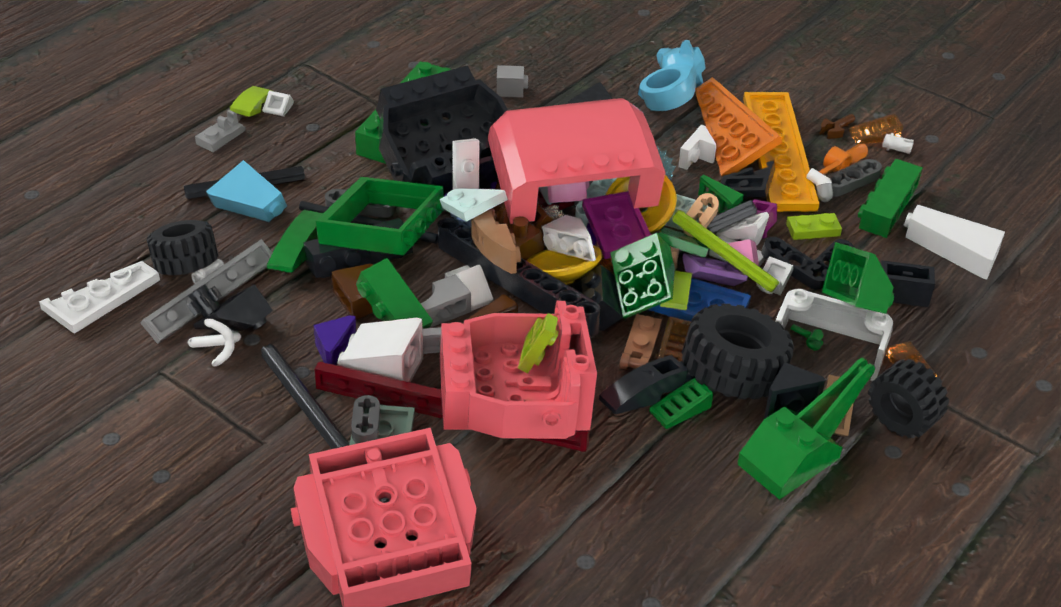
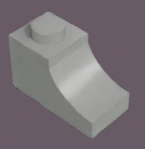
(448, 300)

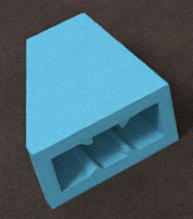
(247, 194)

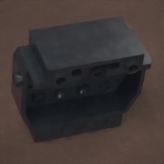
(420, 152)

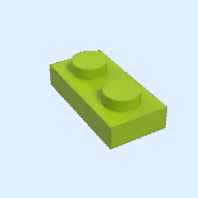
(814, 226)

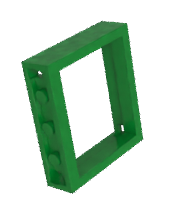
(335, 225)

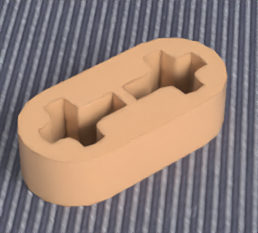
(708, 215)

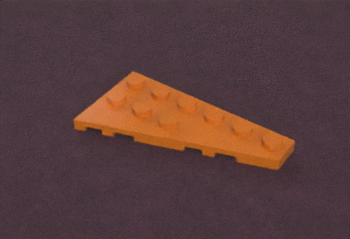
(735, 129)

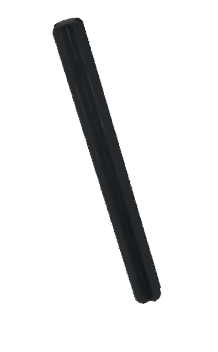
(303, 397)

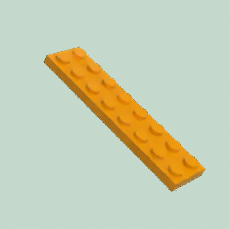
(789, 183)

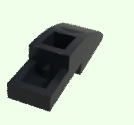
(645, 385)

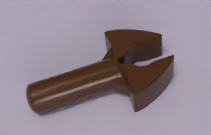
(835, 129)

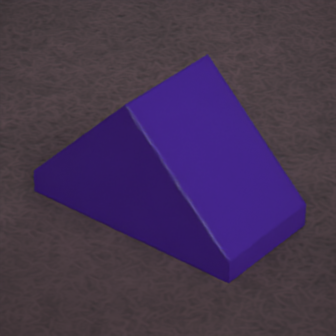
(333, 337)

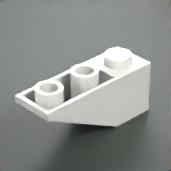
(569, 237)

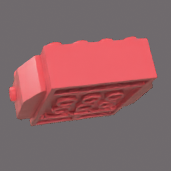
(492, 396)
(345, 519)

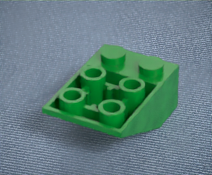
(643, 274)

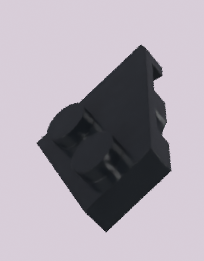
(751, 183)

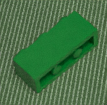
(390, 294)

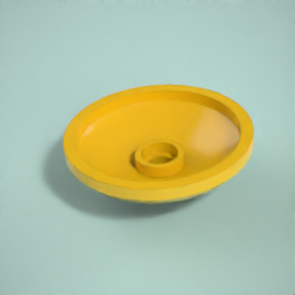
(654, 216)
(563, 266)

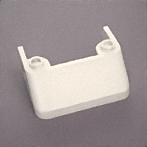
(839, 318)

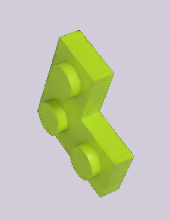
(539, 336)

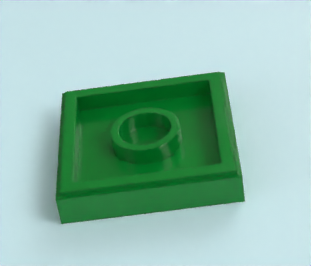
(683, 242)

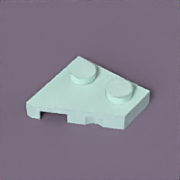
(472, 202)

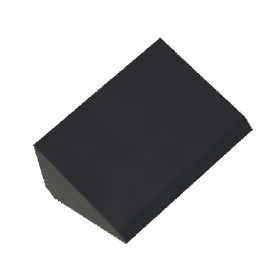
(793, 389)

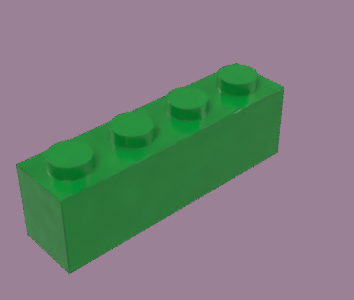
(889, 198)

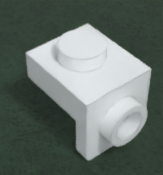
(780, 271)

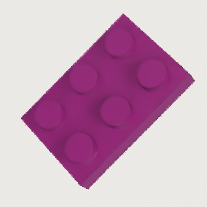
(614, 221)

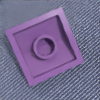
(713, 270)

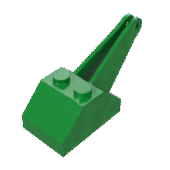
(790, 446)

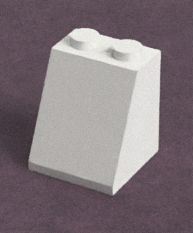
(386, 349)

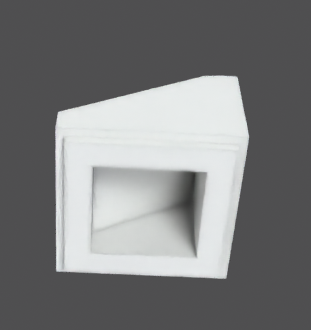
(277, 103)

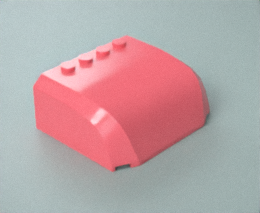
(574, 146)

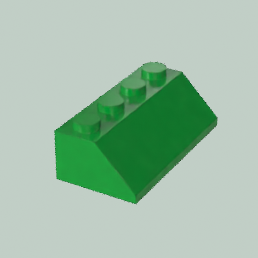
(858, 279)

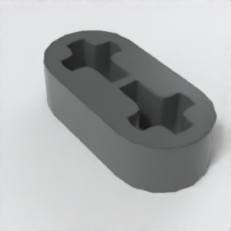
(360, 419)

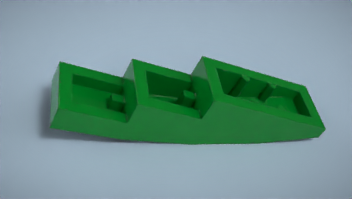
(290, 249)

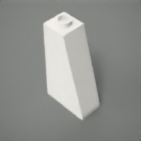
(955, 239)

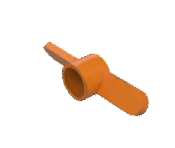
(839, 159)

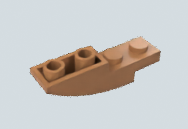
(495, 241)

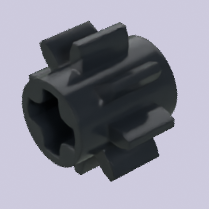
(204, 300)

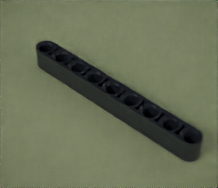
(527, 283)

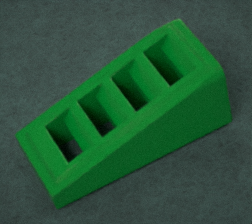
(726, 196)
(698, 395)

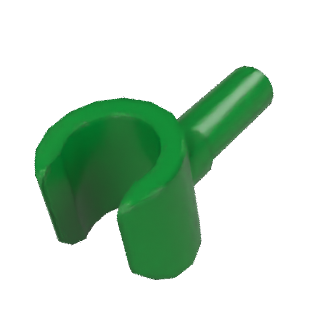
(813, 338)

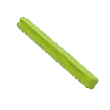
(725, 251)

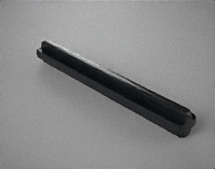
(274, 177)

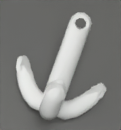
(227, 338)

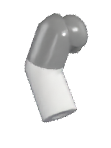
(823, 185)

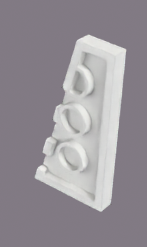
(88, 304)

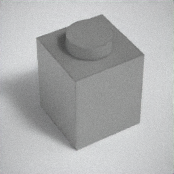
(511, 81)

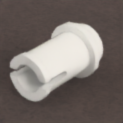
(897, 143)
(202, 273)

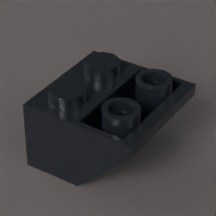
(911, 282)
(602, 288)

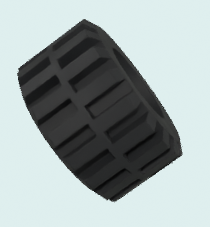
(182, 247)
(908, 398)

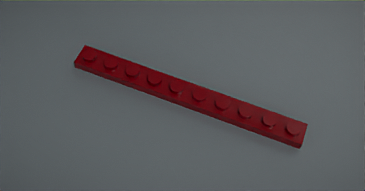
(406, 394)

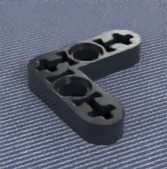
(808, 267)

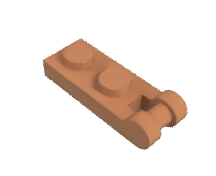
(640, 342)

